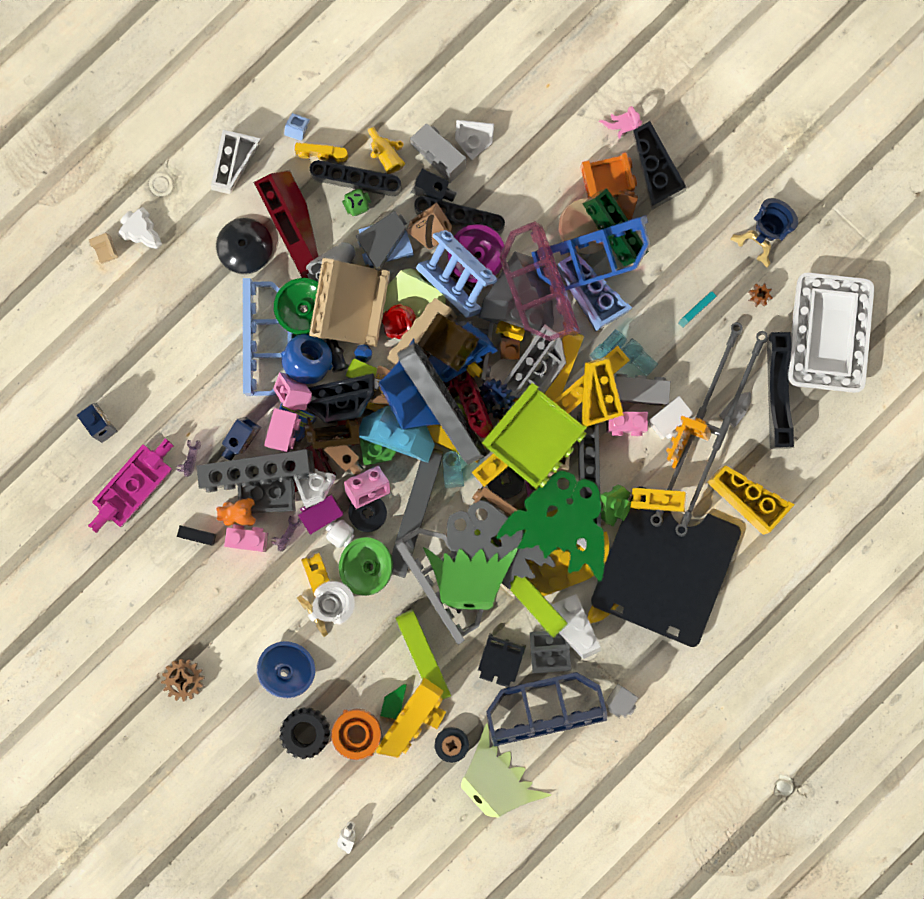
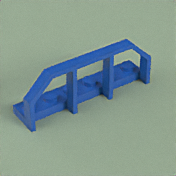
(598, 236)

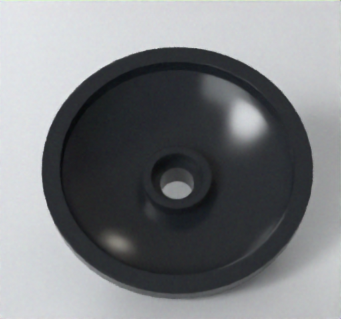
(253, 254)

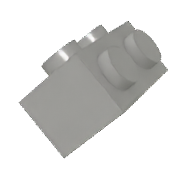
(621, 701)

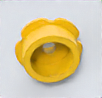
(474, 370)

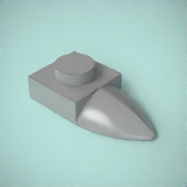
(740, 410)

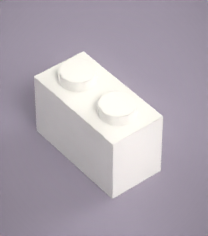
(669, 417)

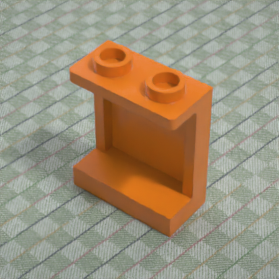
(609, 174)

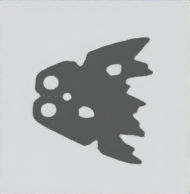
(489, 528)

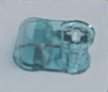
(452, 474)

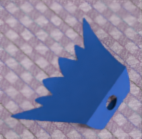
(406, 399)

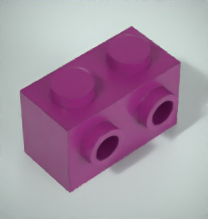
(320, 514)

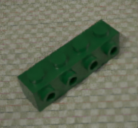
(607, 213)

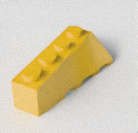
(410, 719)

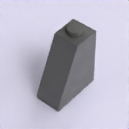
(382, 238)

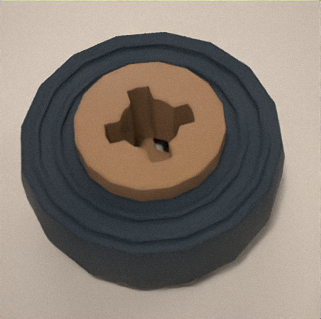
(457, 743)

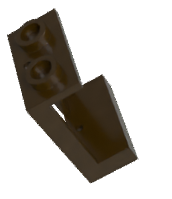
(351, 428)

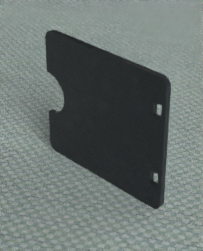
(666, 576)

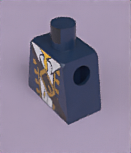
(95, 422)
(244, 431)

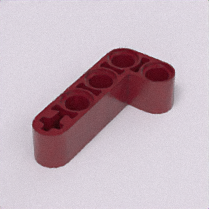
(471, 403)

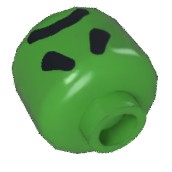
(356, 202)

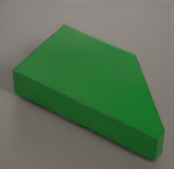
(393, 703)

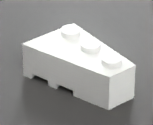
(232, 159)
(578, 631)

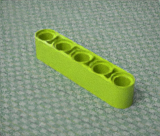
(421, 651)

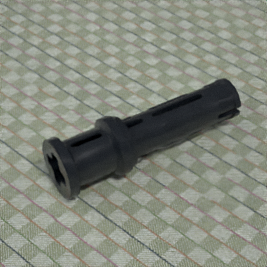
(337, 356)

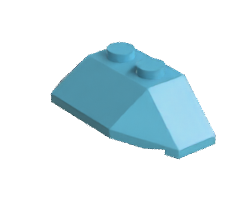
(385, 431)

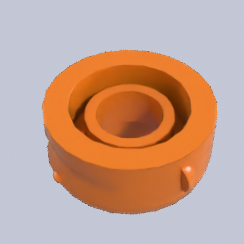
(349, 748)

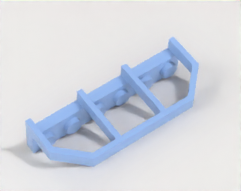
(249, 345)

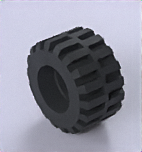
(293, 745)

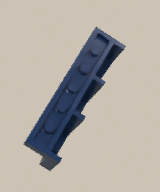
(557, 723)

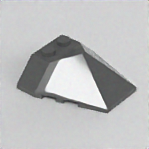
(500, 304)

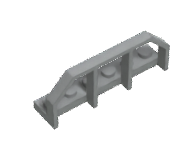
(426, 583)

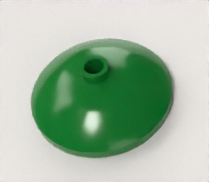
(290, 301)

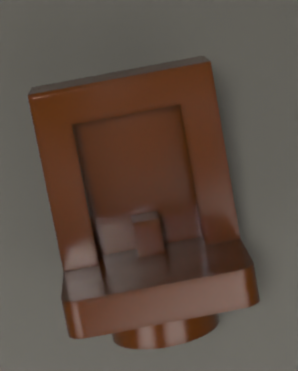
(509, 348)

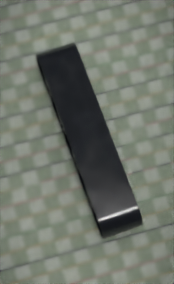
(348, 172)
(470, 213)

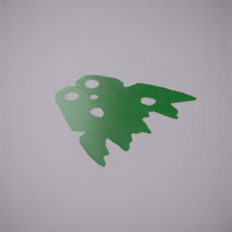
(563, 528)

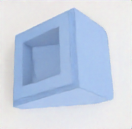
(296, 126)

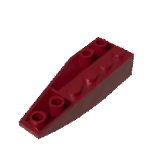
(290, 217)

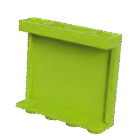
(534, 436)

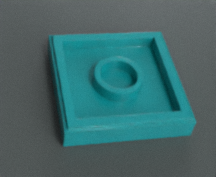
(697, 309)

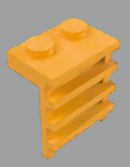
(689, 426)

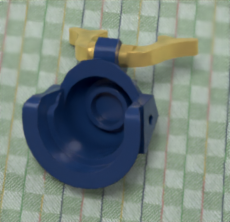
(772, 222)

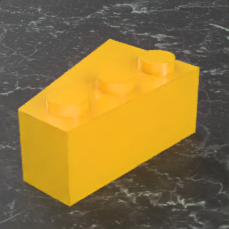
(599, 393)

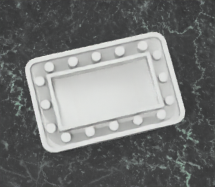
(831, 332)

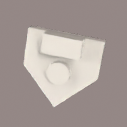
(474, 136)
(315, 487)

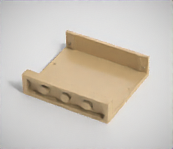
(349, 302)

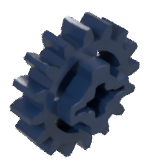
(496, 398)

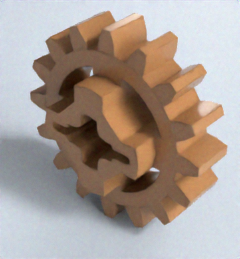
(182, 688)

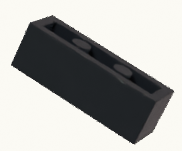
(196, 535)

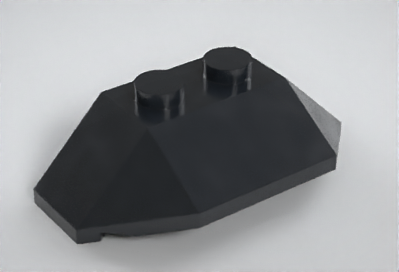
(342, 398)

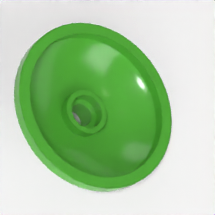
(356, 562)

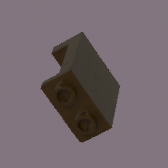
(448, 342)

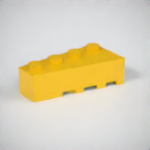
(750, 499)

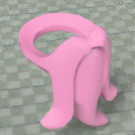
(626, 122)

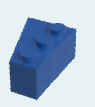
(483, 347)

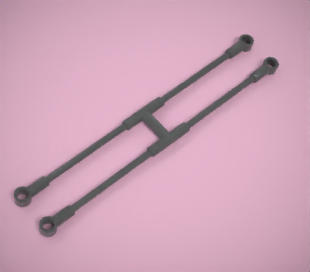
(720, 432)

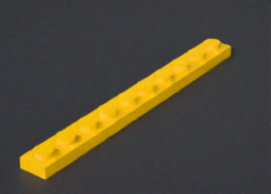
(567, 401)

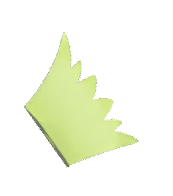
(411, 290)
(493, 784)

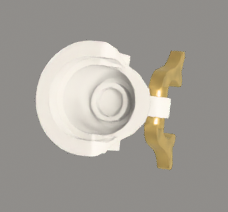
(332, 603)

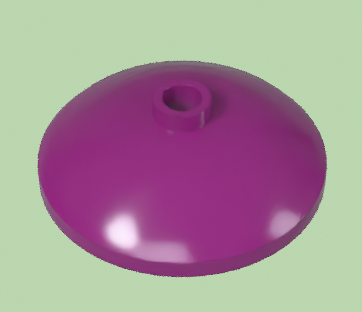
(484, 240)

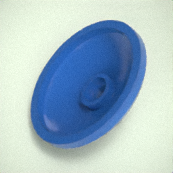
(286, 658)

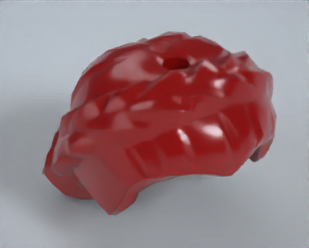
(398, 321)

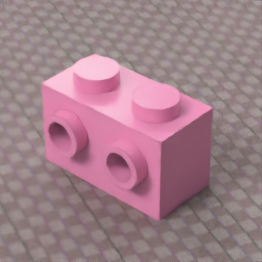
(292, 393)
(630, 422)
(282, 430)
(367, 487)
(246, 539)

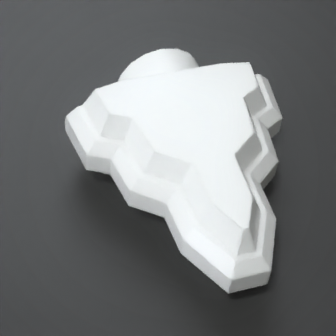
(139, 228)

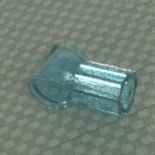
(615, 339)
(639, 357)

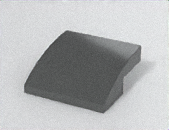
(549, 653)

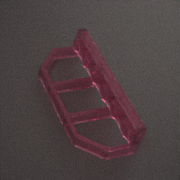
(551, 272)

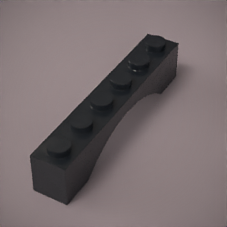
(778, 362)

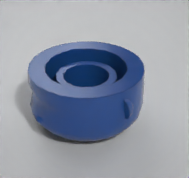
(304, 369)

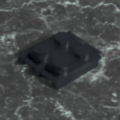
(500, 661)

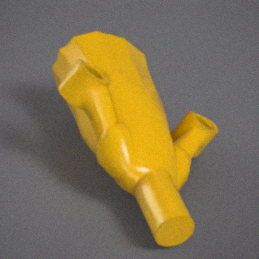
(384, 150)

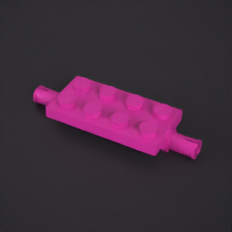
(131, 486)

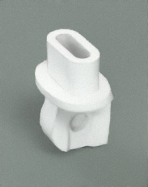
(347, 837)

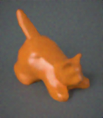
(236, 512)

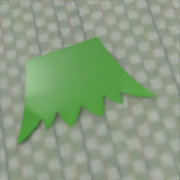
(469, 583)

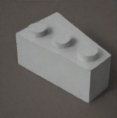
(439, 152)

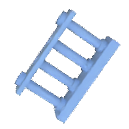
(442, 281)

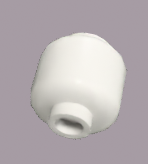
(339, 533)

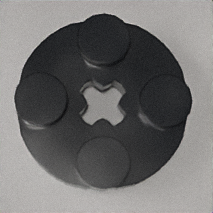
(506, 490)
(374, 522)

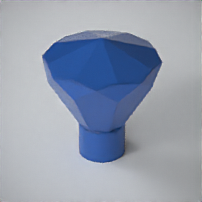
(363, 353)

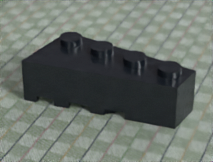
(659, 171)

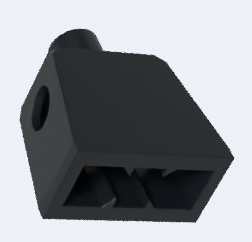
(425, 185)

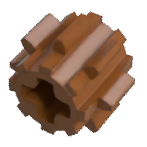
(760, 300)

